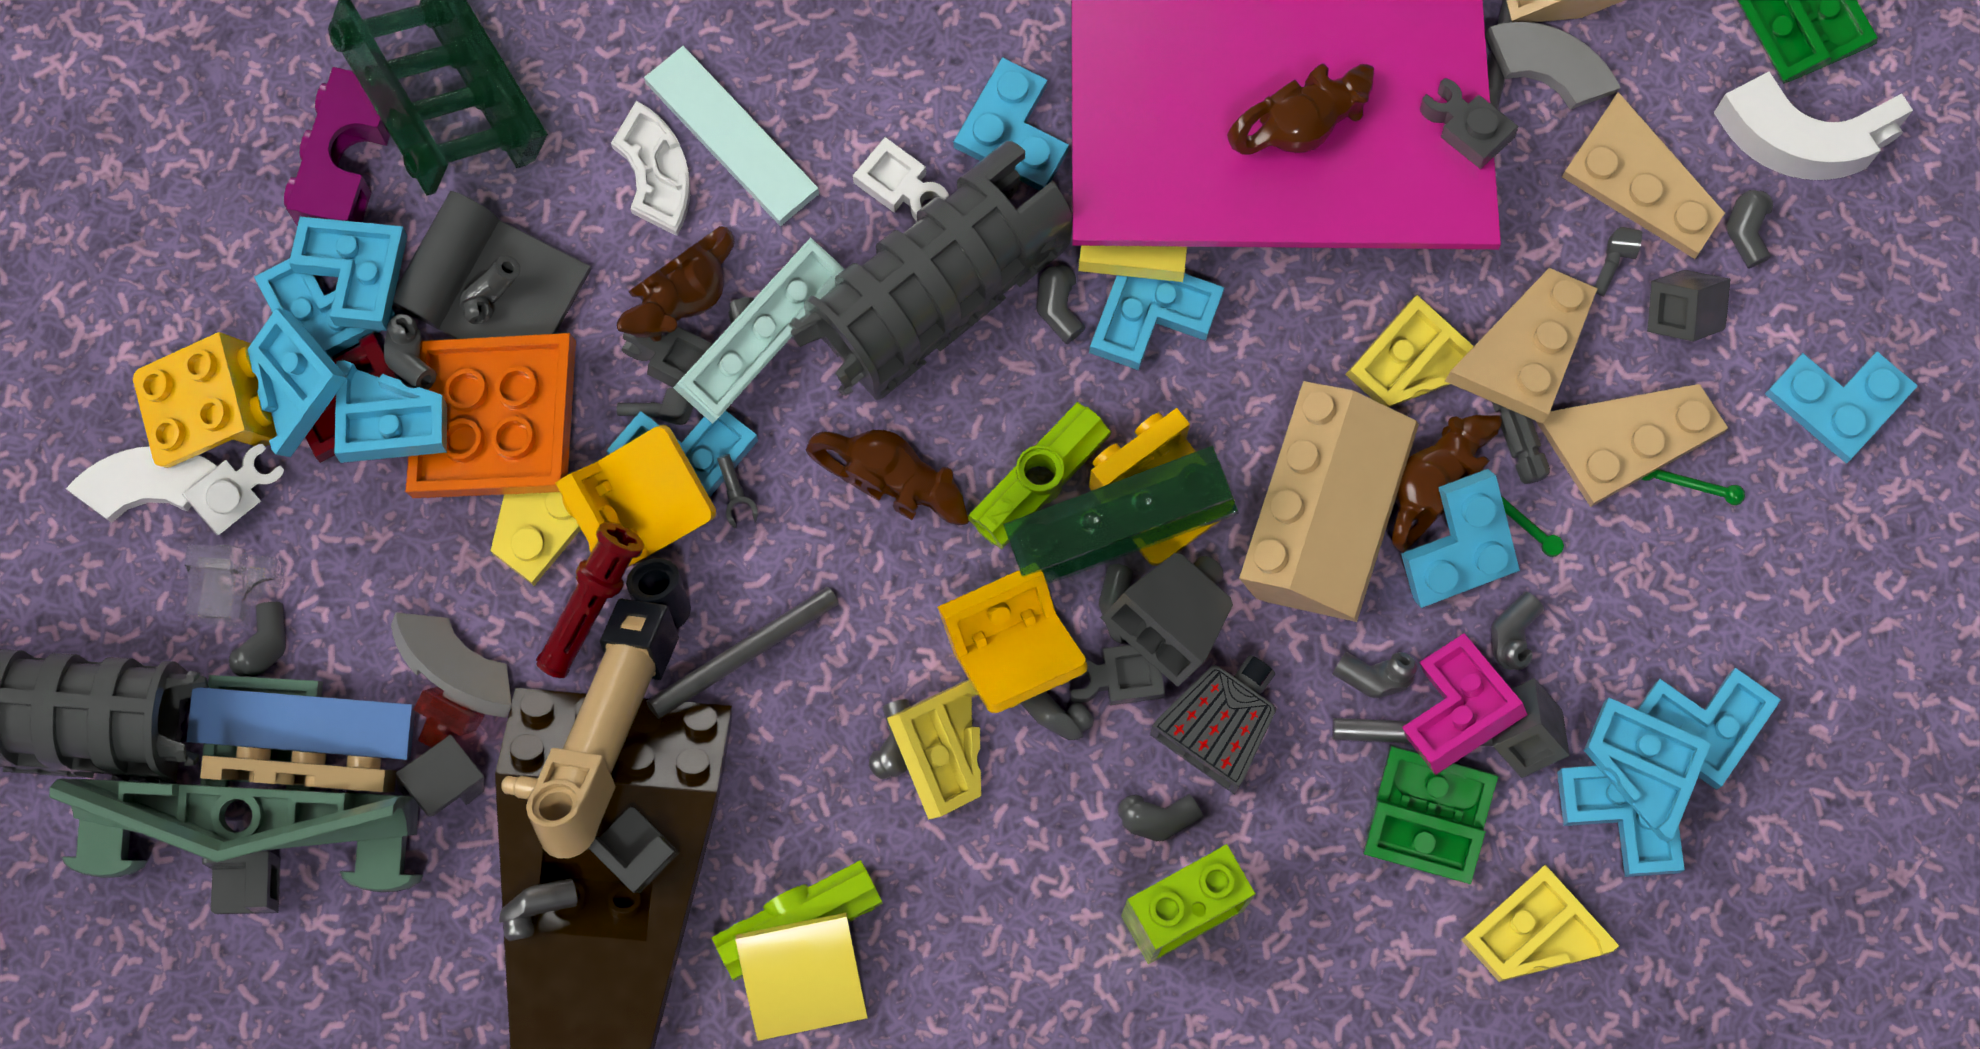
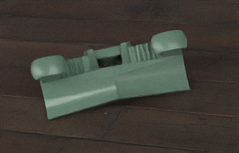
(281, 818)

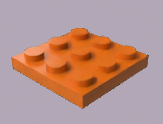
(504, 416)

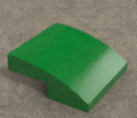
(1808, 33)
(1428, 817)

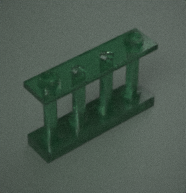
(463, 48)
(1122, 517)

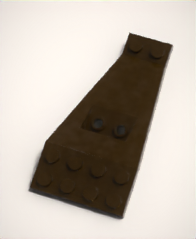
(595, 968)

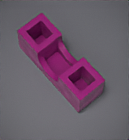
(342, 120)

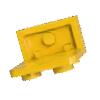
(201, 400)
(1156, 443)
(641, 487)
(1011, 640)

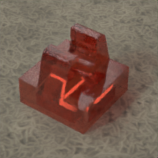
(444, 717)

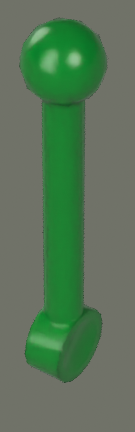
(1733, 494)
(1551, 545)

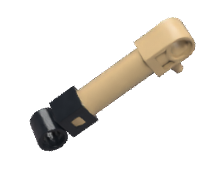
(637, 647)

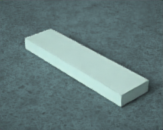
(731, 135)
(758, 332)

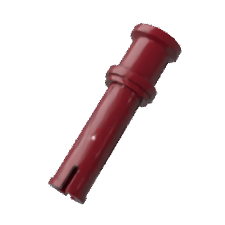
(597, 580)

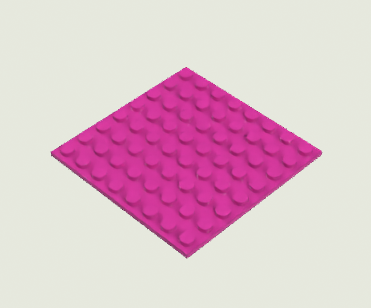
(1173, 76)

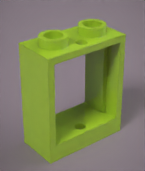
(1187, 900)

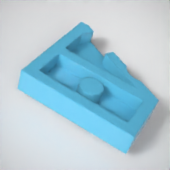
(293, 379)
(386, 418)
(1647, 763)

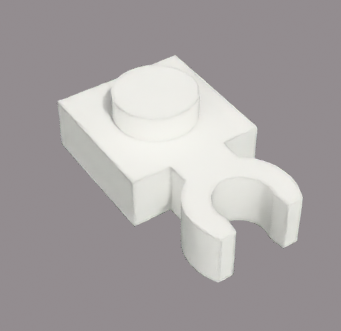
(896, 178)
(227, 494)

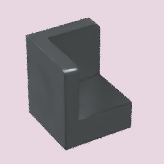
(1688, 305)
(1536, 738)
(441, 777)
(634, 850)
(245, 884)

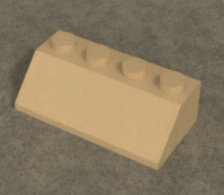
(1328, 502)

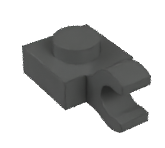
(669, 357)

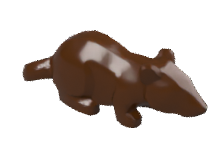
(1303, 117)
(680, 288)
(886, 464)
(1436, 466)

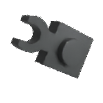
(1472, 128)
(1125, 676)

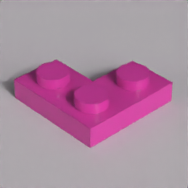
(1473, 708)

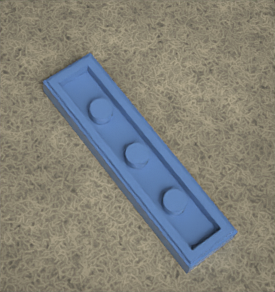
(301, 723)

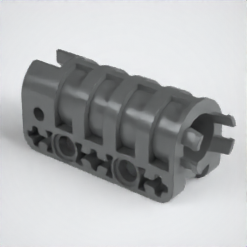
(937, 275)
(94, 716)

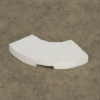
(658, 166)
(134, 479)

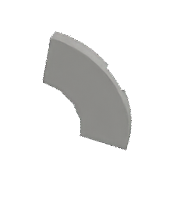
(1552, 58)
(465, 676)

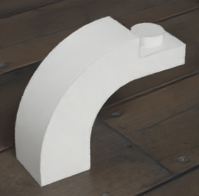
(1802, 147)

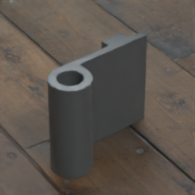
(461, 249)

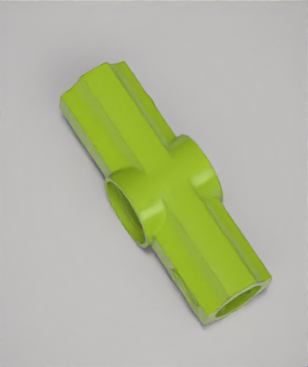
(1060, 451)
(842, 892)

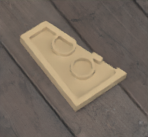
(1643, 180)
(1529, 347)
(1630, 437)

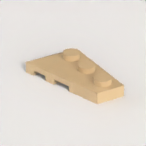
(304, 769)

